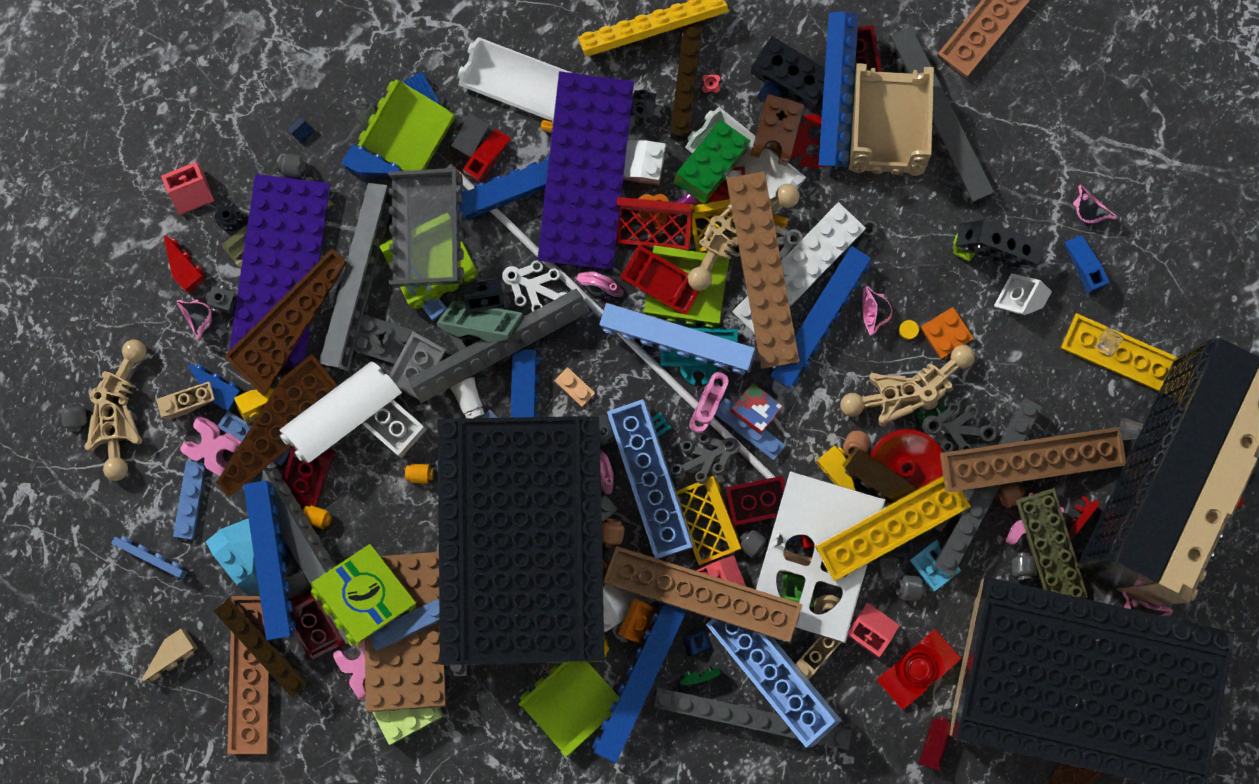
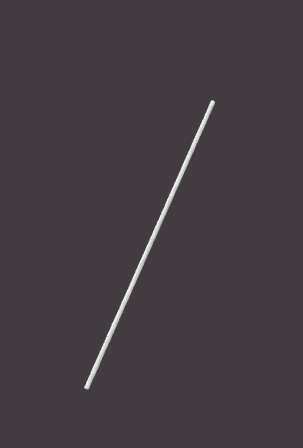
(633, 344)

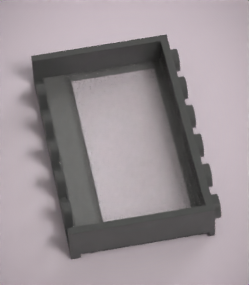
(426, 227)

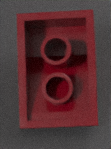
(308, 479)
(314, 627)

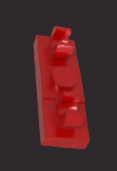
(1077, 523)

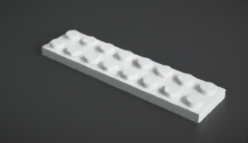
(812, 256)

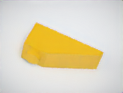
(832, 466)

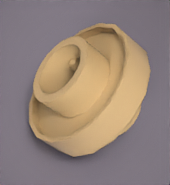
(825, 603)

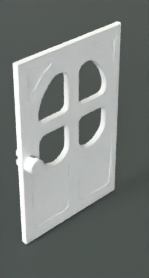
(818, 512)

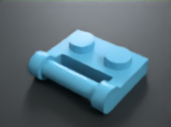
(924, 562)

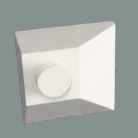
(1023, 295)

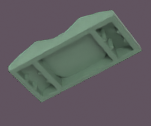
(488, 324)

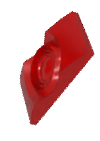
(659, 280)
(918, 669)

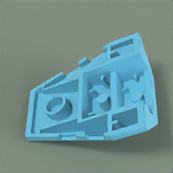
(234, 552)

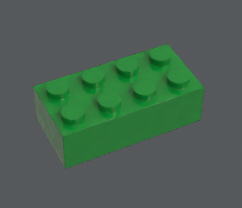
(712, 161)

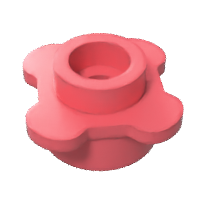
(711, 78)

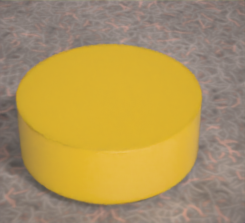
(908, 330)

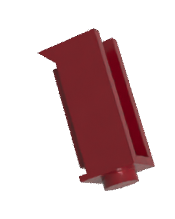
(935, 743)

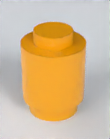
(419, 473)
(318, 517)

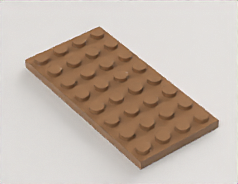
(409, 670)

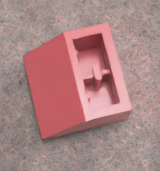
(188, 188)
(724, 569)
(872, 630)

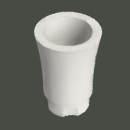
(468, 398)

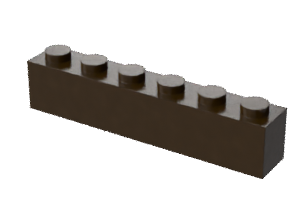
(686, 81)
(880, 477)
(263, 650)

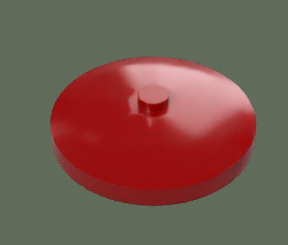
(910, 455)

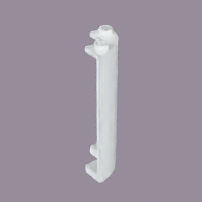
(511, 78)
(768, 161)
(339, 412)

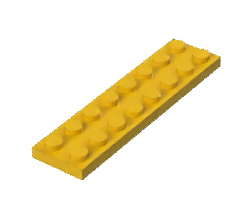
(650, 25)
(1131, 359)
(890, 528)

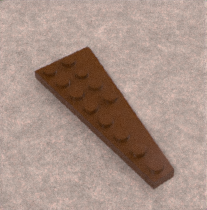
(272, 340)

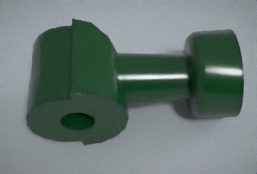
(920, 416)

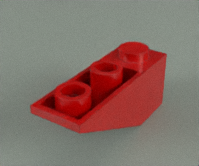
(486, 156)
(182, 270)

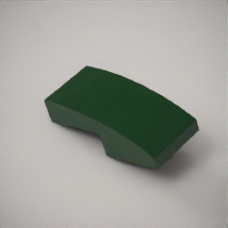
(693, 678)

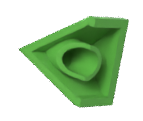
(793, 587)

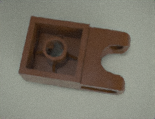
(777, 127)

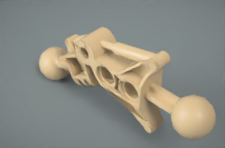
(720, 245)
(932, 380)
(125, 428)

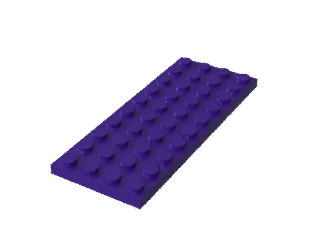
(585, 170)
(279, 249)

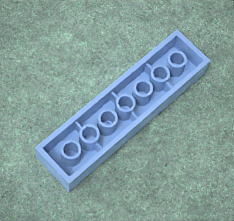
(677, 337)
(650, 479)
(778, 681)

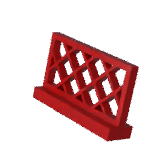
(655, 206)

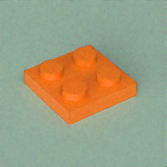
(946, 332)
(637, 621)

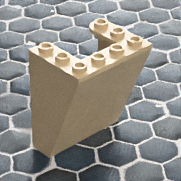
(891, 121)

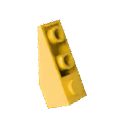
(251, 404)

